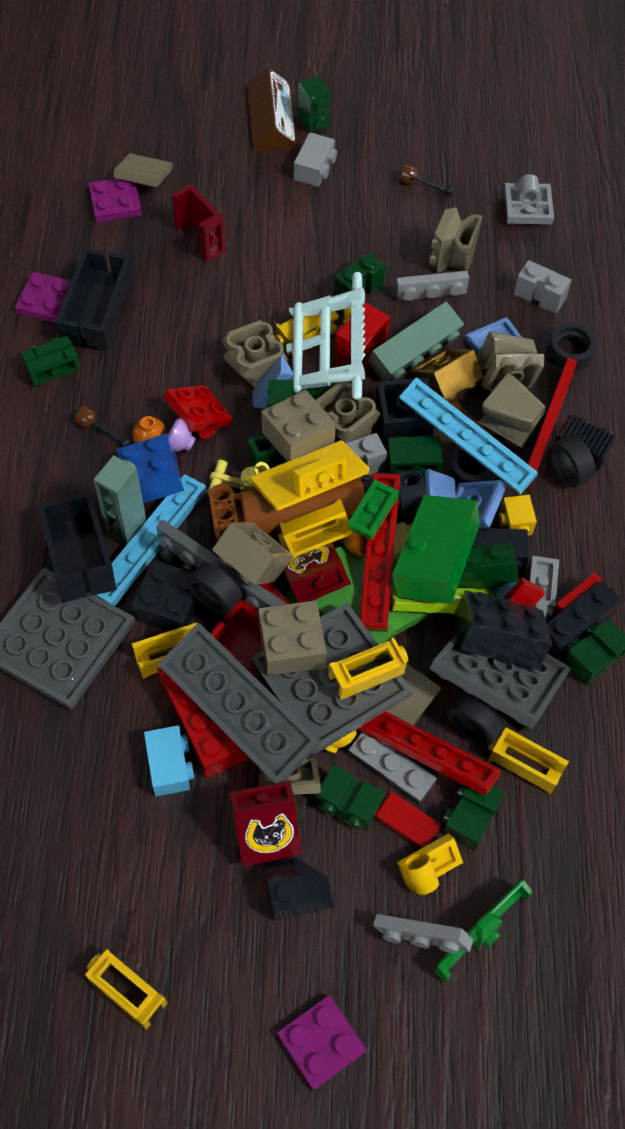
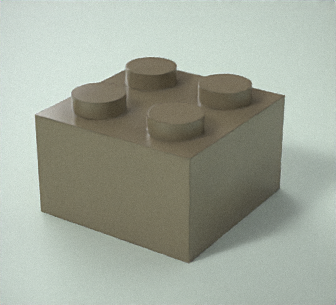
(298, 426)
(252, 553)
(292, 638)

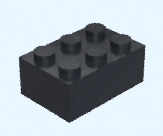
(501, 630)

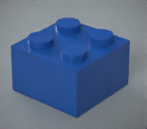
(155, 466)

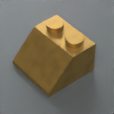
(450, 372)

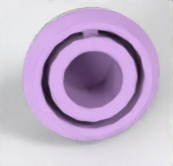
(180, 436)

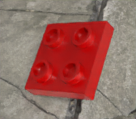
(198, 409)

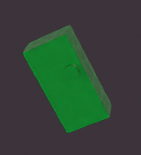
(437, 549)

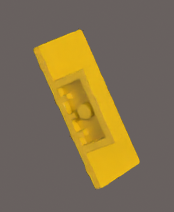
(309, 475)

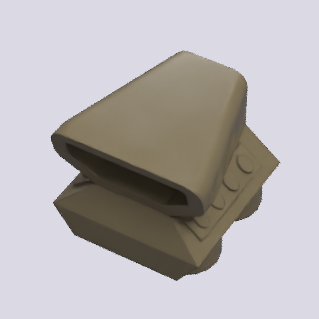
(454, 241)
(252, 350)
(510, 355)
(512, 412)
(351, 416)

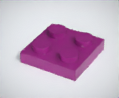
(114, 199)
(43, 297)
(321, 1042)

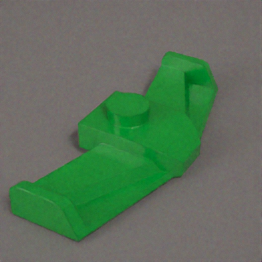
(486, 928)

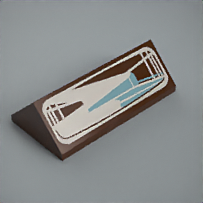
(271, 112)

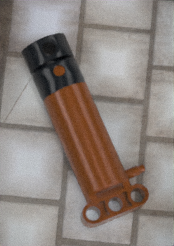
(253, 507)

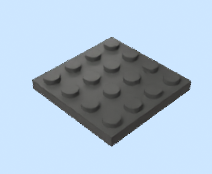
(59, 644)
(504, 686)
(315, 697)

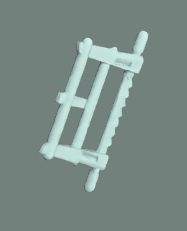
(323, 306)

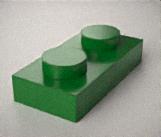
(373, 509)

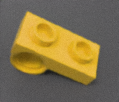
(427, 864)

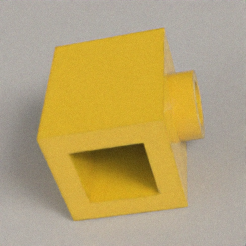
(517, 513)

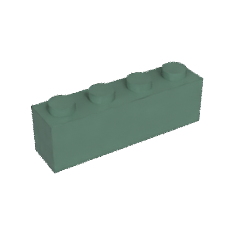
(415, 342)
(120, 499)

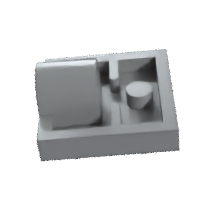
(528, 201)

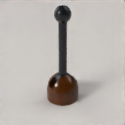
(410, 175)
(87, 418)

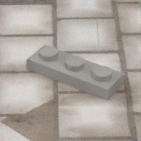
(431, 285)
(393, 767)
(423, 933)

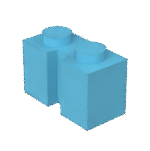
(167, 760)

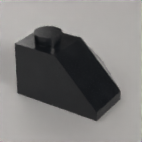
(296, 888)

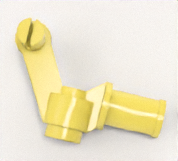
(244, 482)

